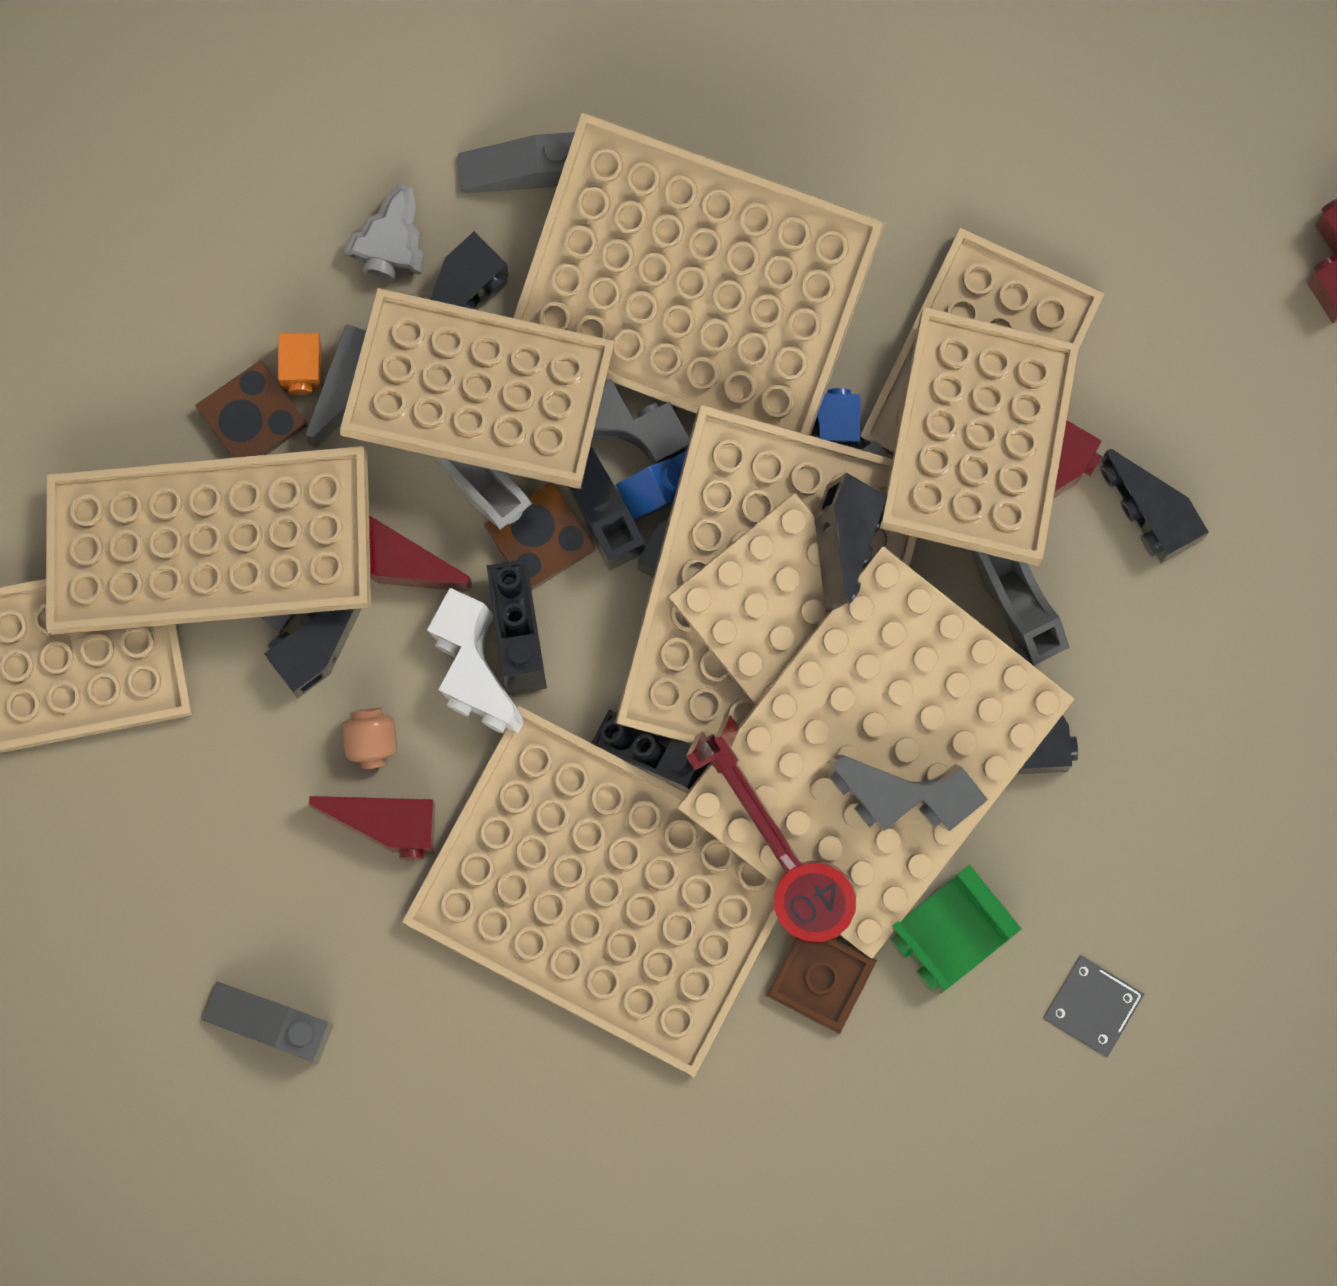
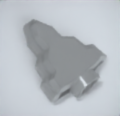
(389, 239)

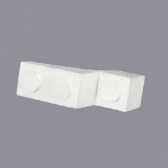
(470, 683)

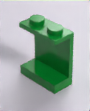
(954, 930)

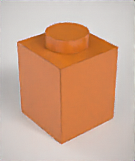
(300, 362)

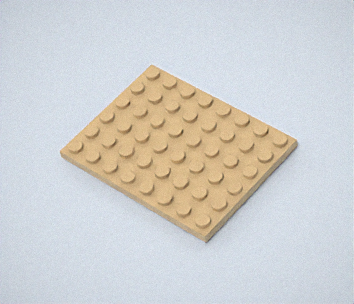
(699, 275)
(727, 484)
(903, 689)
(598, 894)

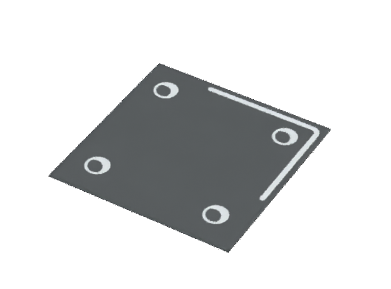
(1094, 1006)

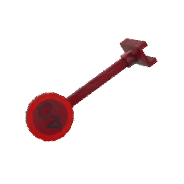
(812, 896)

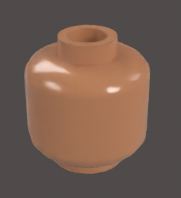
(369, 737)

